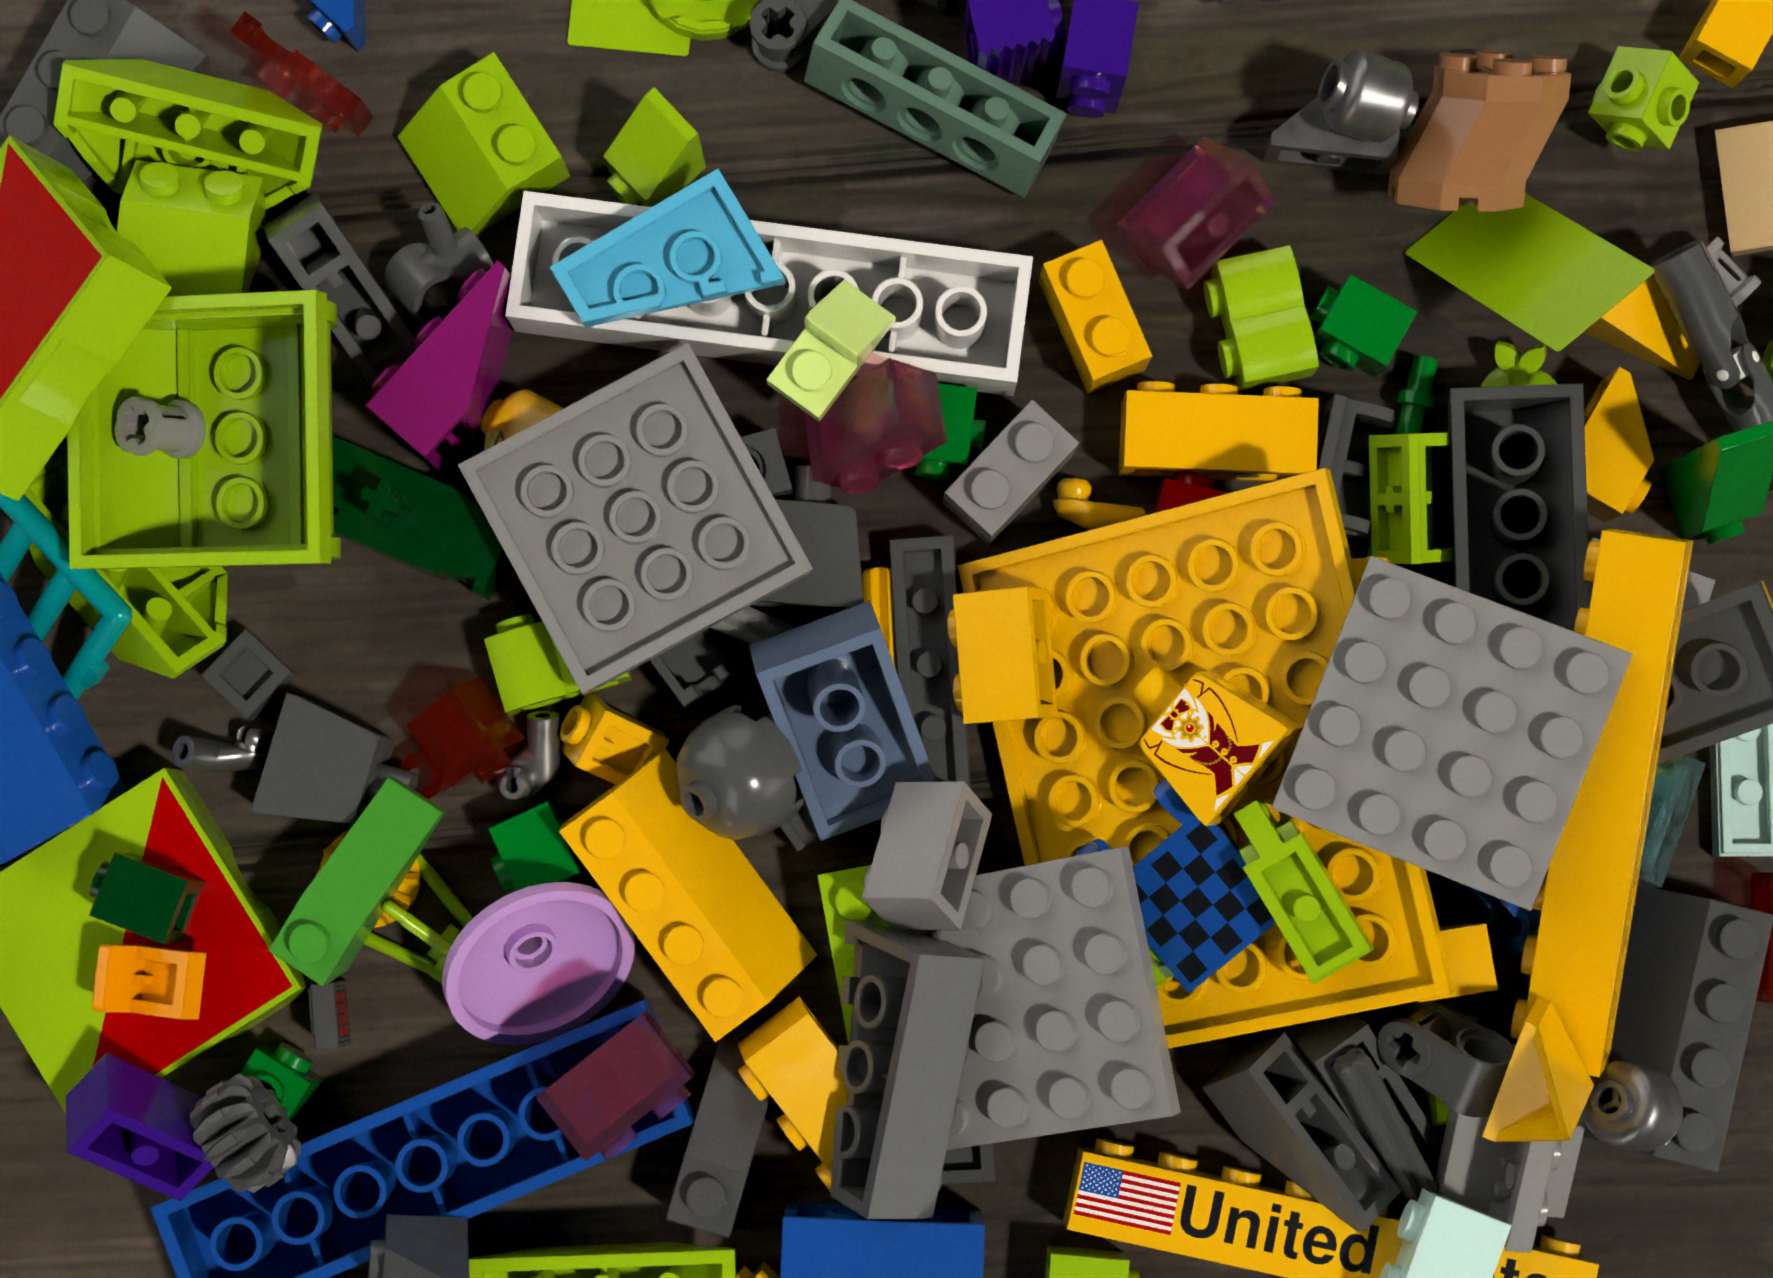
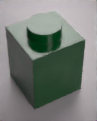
(144, 897)

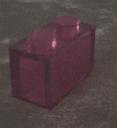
(1196, 212)
(876, 427)

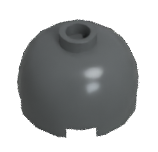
(738, 775)

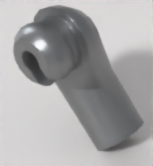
(221, 757)
(536, 762)

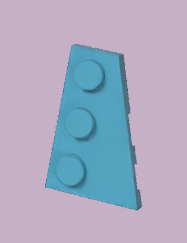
(669, 257)

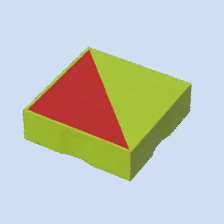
(67, 306)
(54, 944)

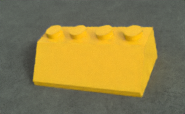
(688, 897)

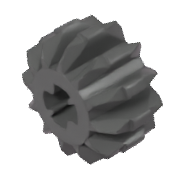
(245, 1133)

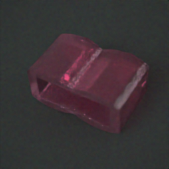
(617, 1087)

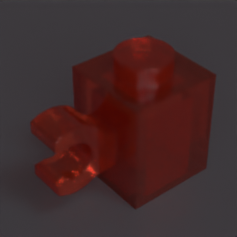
(462, 738)

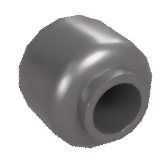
(1367, 96)
(1633, 1107)

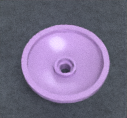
(537, 963)

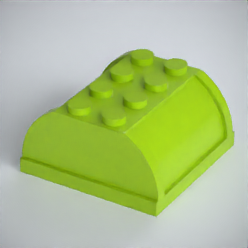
(266, 458)

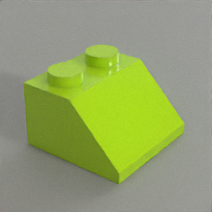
(481, 146)
(195, 225)

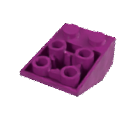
(452, 375)

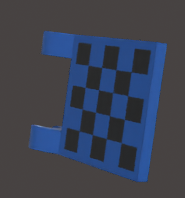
(1195, 895)

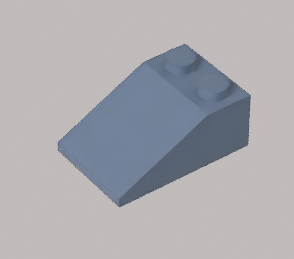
(843, 715)

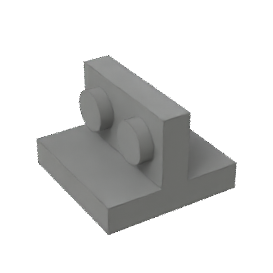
(1507, 1179)

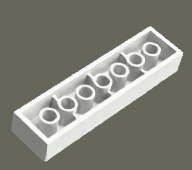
(951, 304)

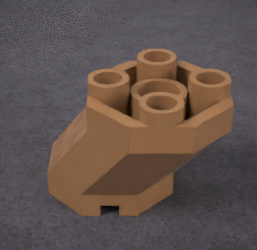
(1480, 131)

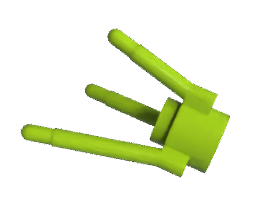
(440, 943)

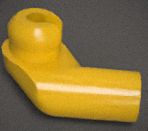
(1076, 508)

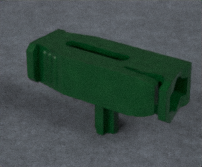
(414, 520)

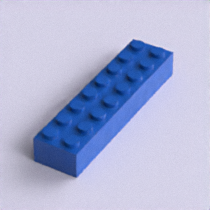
(426, 1156)

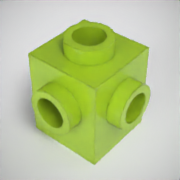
(1643, 98)

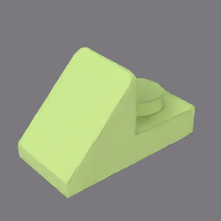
(830, 349)

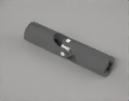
(1715, 333)

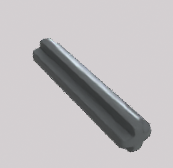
(1384, 1123)

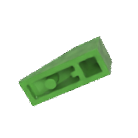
(355, 881)

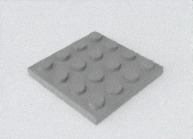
(635, 518)
(1451, 732)
(1065, 1004)

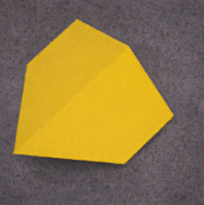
(1542, 1085)

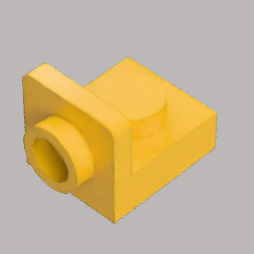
(607, 740)

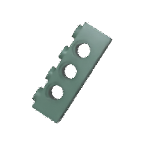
(933, 96)

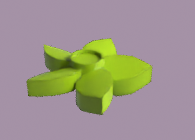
(1518, 369)

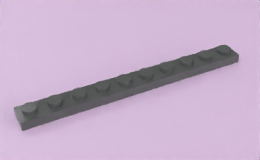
(926, 664)

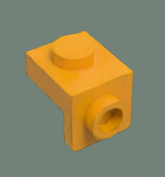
(149, 981)

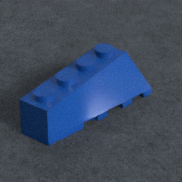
(48, 751)

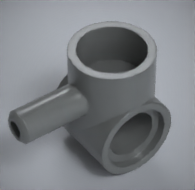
(431, 274)

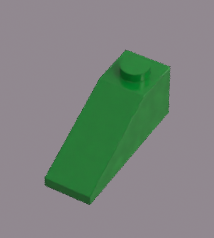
(1721, 483)

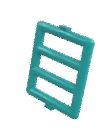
(33, 527)

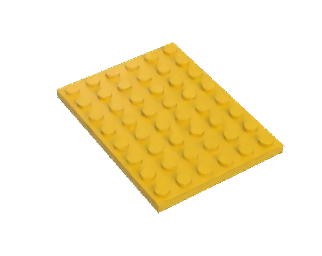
(1231, 589)

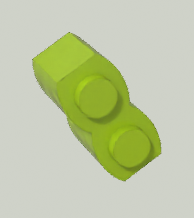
(1262, 319)
(531, 667)

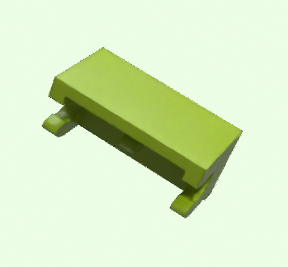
(1404, 498)

